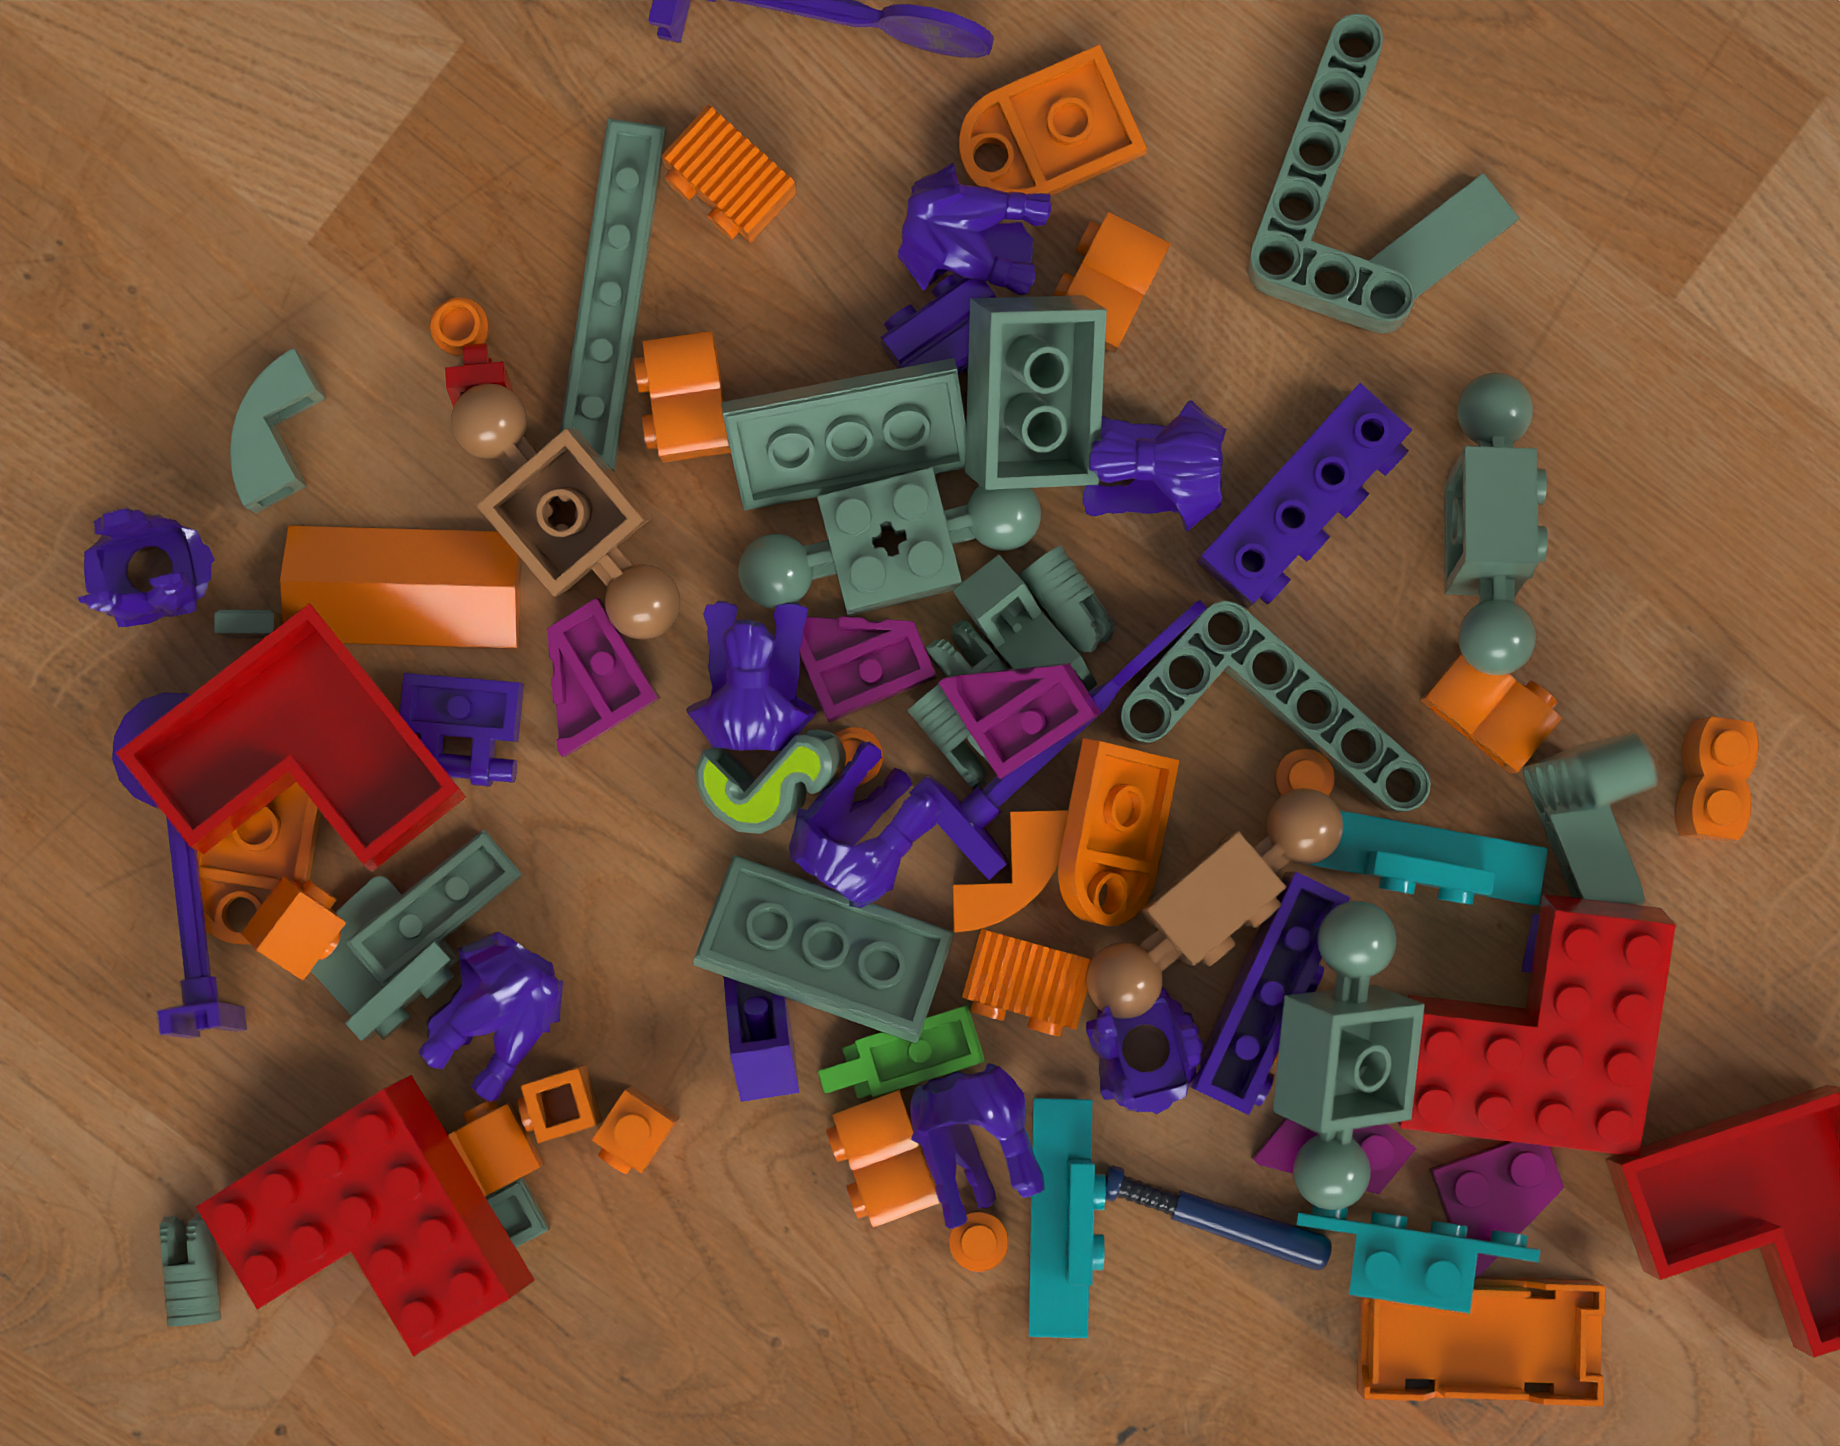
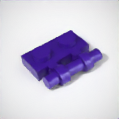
(465, 709)

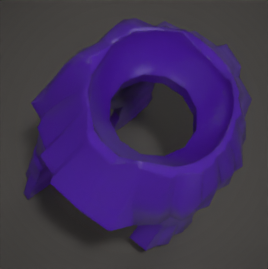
(958, 232)
(1171, 464)
(107, 568)
(753, 680)
(832, 826)
(501, 993)
(1146, 1090)
(941, 1126)

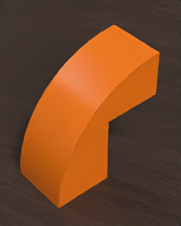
(1034, 856)

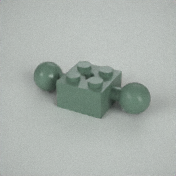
(1493, 523)
(781, 569)
(1347, 1056)

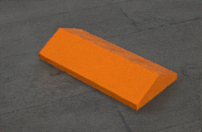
(405, 585)

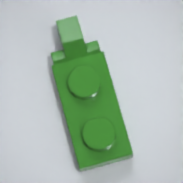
(891, 1063)

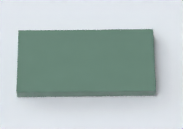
(846, 433)
(821, 951)

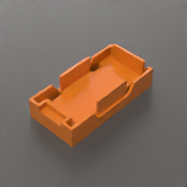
(1490, 1350)

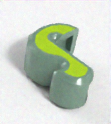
(755, 806)

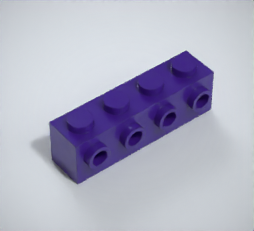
(1304, 496)
(1279, 963)

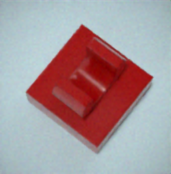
(476, 370)

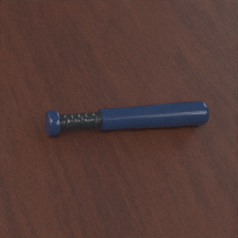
(1240, 1226)

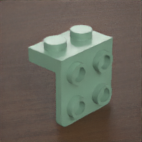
(344, 976)

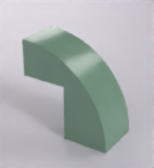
(258, 454)
(1014, 622)

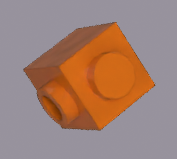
(295, 926)
(559, 1104)
(634, 1131)

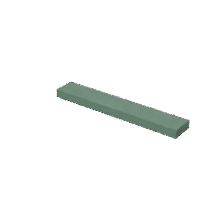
(613, 284)

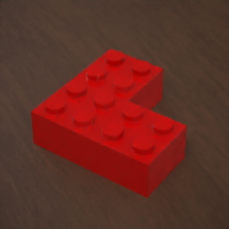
(287, 716)
(1578, 1054)
(1743, 1186)
(392, 1196)

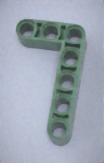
(1313, 185)
(1279, 699)
(1574, 809)

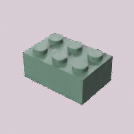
(1034, 390)

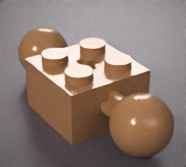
(492, 425)
(1212, 900)

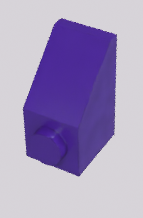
(760, 1041)

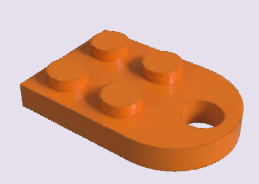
(1053, 127)
(1114, 831)
(256, 857)

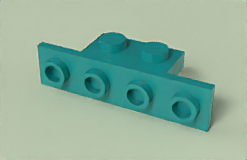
(1438, 858)
(1062, 1219)
(1413, 1264)

